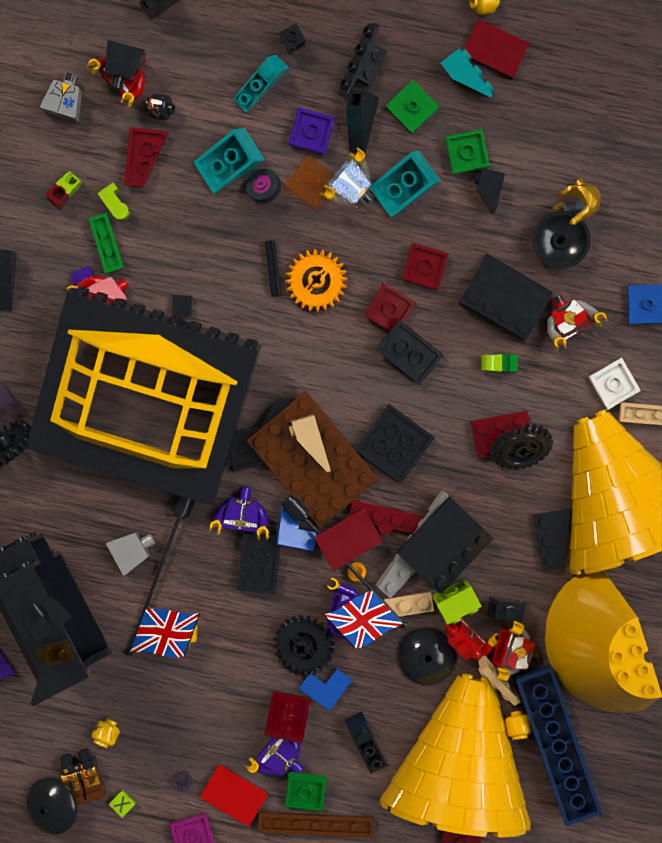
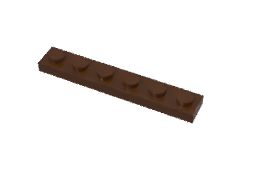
(316, 824)

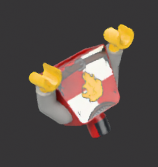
(570, 319)
(513, 651)

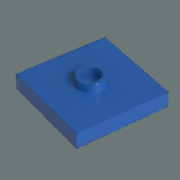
(644, 304)

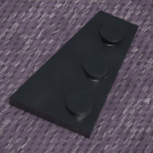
(552, 537)

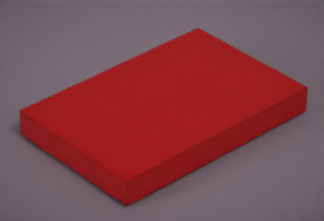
(234, 795)

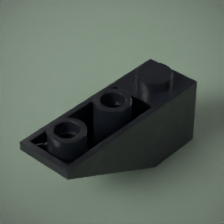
(360, 117)
(365, 742)

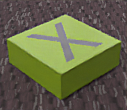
(122, 803)

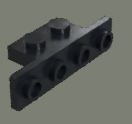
(365, 62)

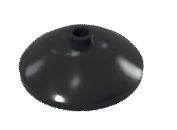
(575, 240)
(423, 643)
(51, 805)

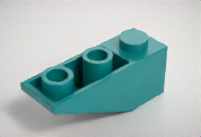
(463, 71)
(261, 82)

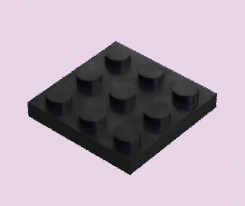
(395, 443)

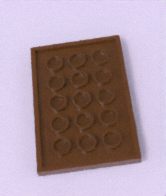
(300, 473)

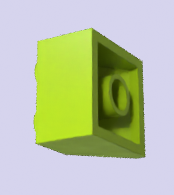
(457, 601)

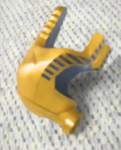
(587, 201)

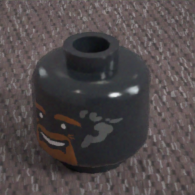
(160, 106)

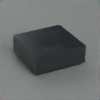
(182, 305)

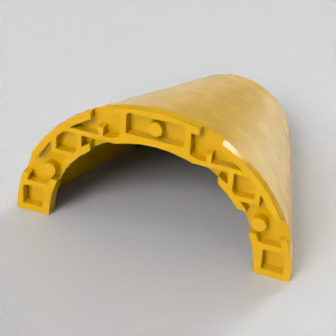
(599, 646)

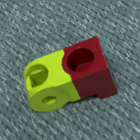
(63, 190)

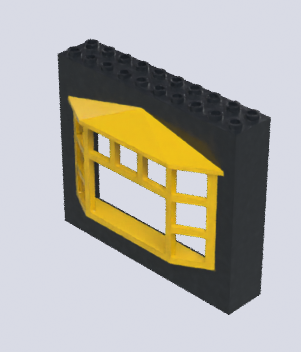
(155, 341)

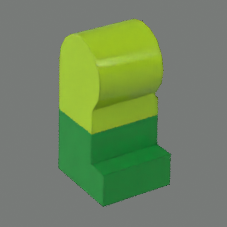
(499, 363)

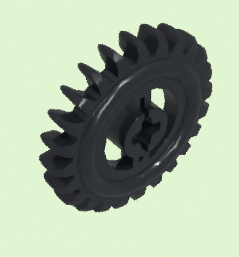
(518, 443)
(8, 449)
(296, 656)

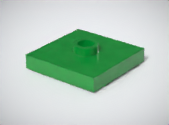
(412, 106)
(467, 152)
(305, 791)

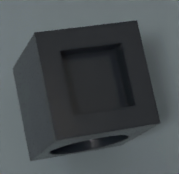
(292, 39)

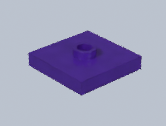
(311, 131)

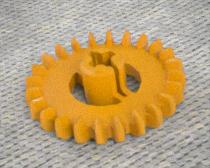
(303, 294)

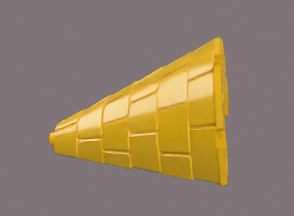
(612, 497)
(462, 768)

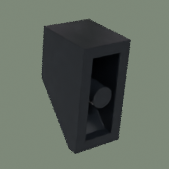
(489, 187)

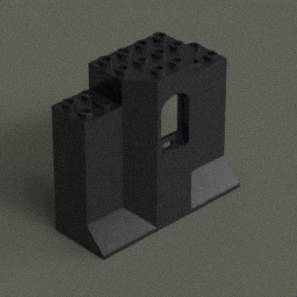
(34, 567)

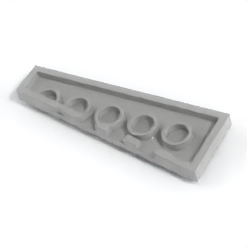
(399, 570)

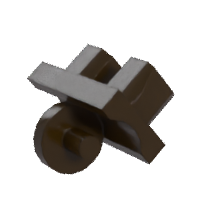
(56, 652)

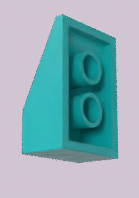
(229, 160)
(405, 183)

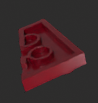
(142, 154)

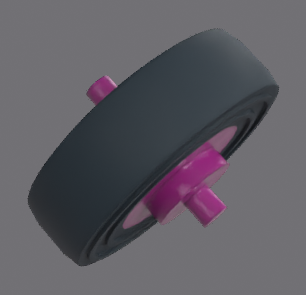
(263, 185)

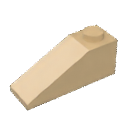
(308, 435)

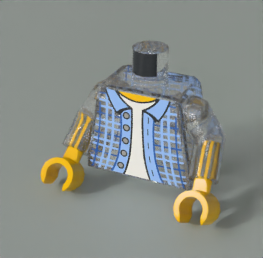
(350, 182)

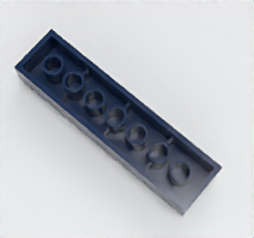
(557, 744)

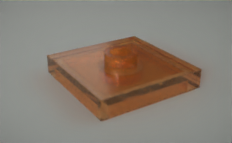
(310, 181)

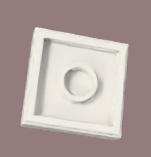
(614, 383)

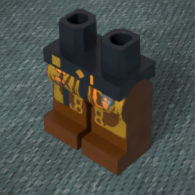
(82, 776)

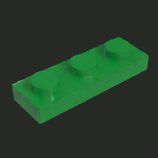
(106, 243)

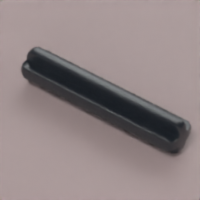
(273, 268)

